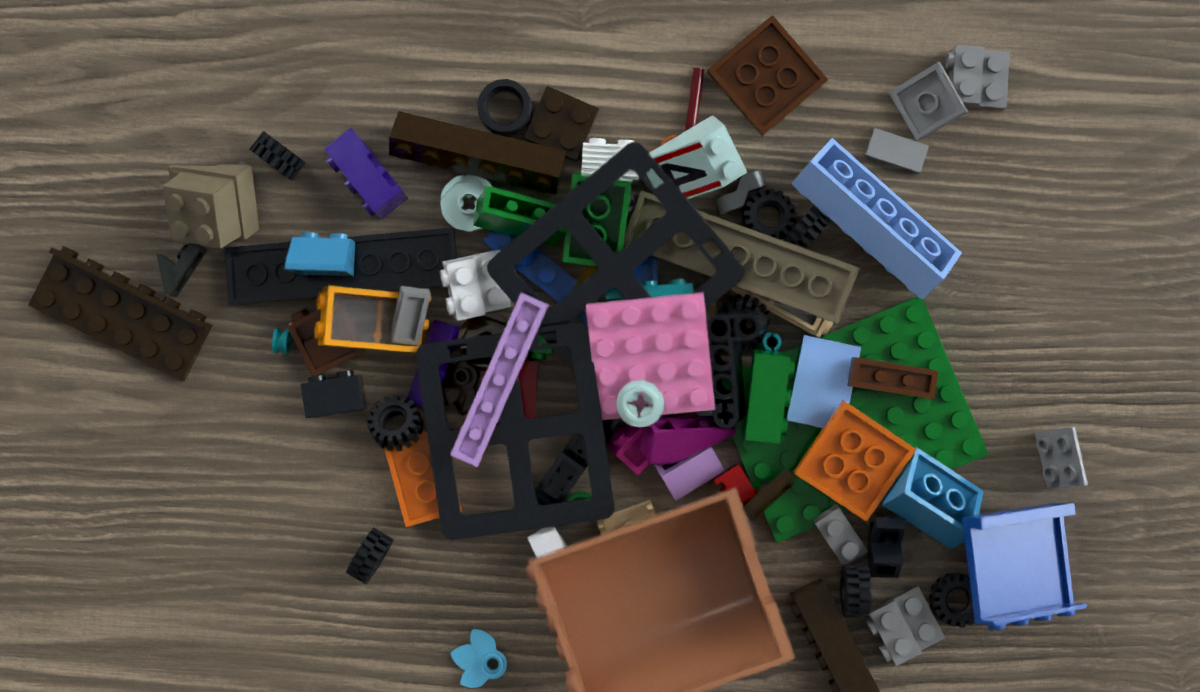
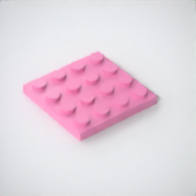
(656, 342)

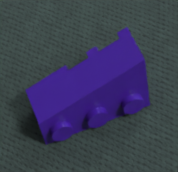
(365, 174)

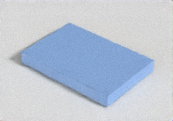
(820, 380)

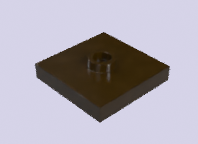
(768, 494)

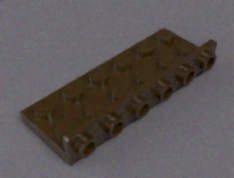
(120, 313)

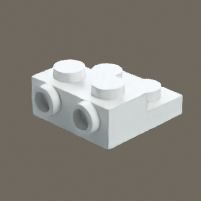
(471, 287)

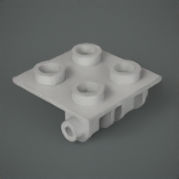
(1060, 457)

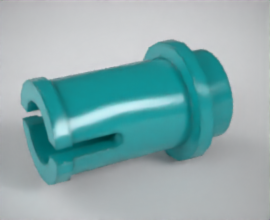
(777, 342)

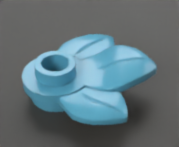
(475, 657)

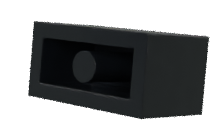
(333, 395)

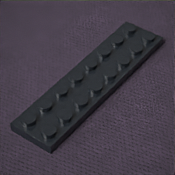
(380, 264)

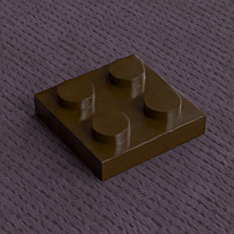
(561, 122)

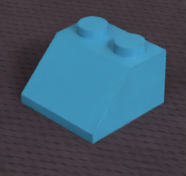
(321, 255)

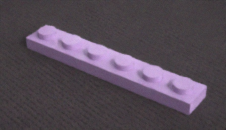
(499, 379)

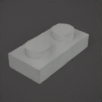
(840, 535)

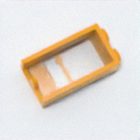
(359, 319)

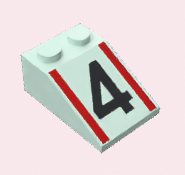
(699, 159)

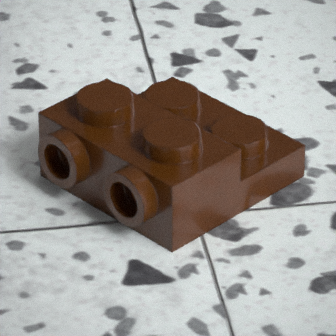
(317, 357)

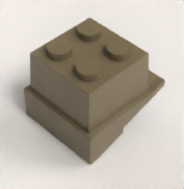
(211, 204)

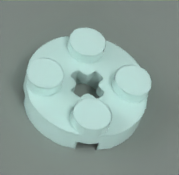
(452, 203)

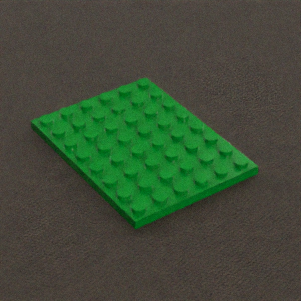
(936, 426)

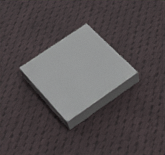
(928, 101)

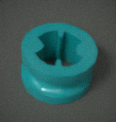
(281, 341)

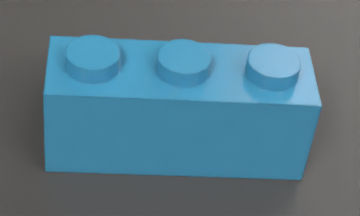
(934, 499)

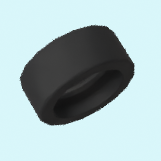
(500, 86)

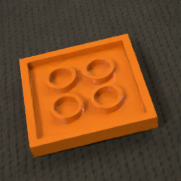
(854, 460)

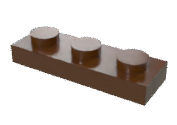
(892, 378)

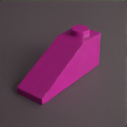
(680, 437)

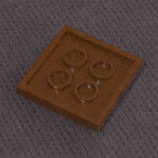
(767, 75)

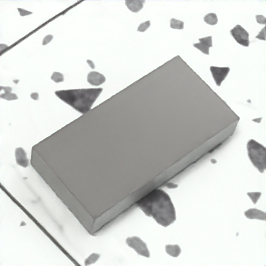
(896, 151)
(409, 315)

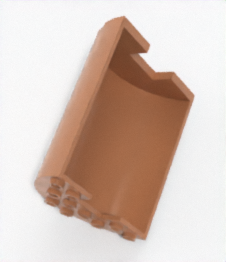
(663, 603)

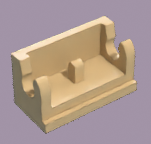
(627, 516)

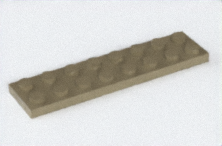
(770, 265)

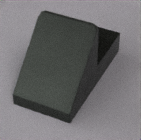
(176, 275)

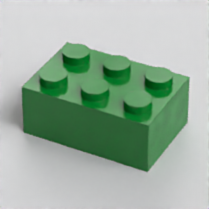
(605, 214)

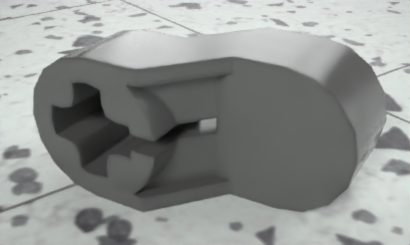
(746, 184)

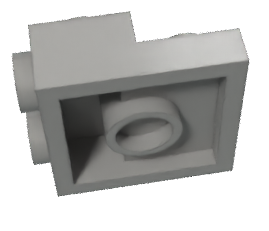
(979, 76)
(904, 626)

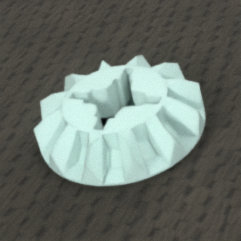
(629, 411)

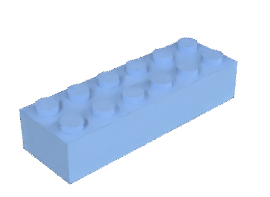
(877, 219)

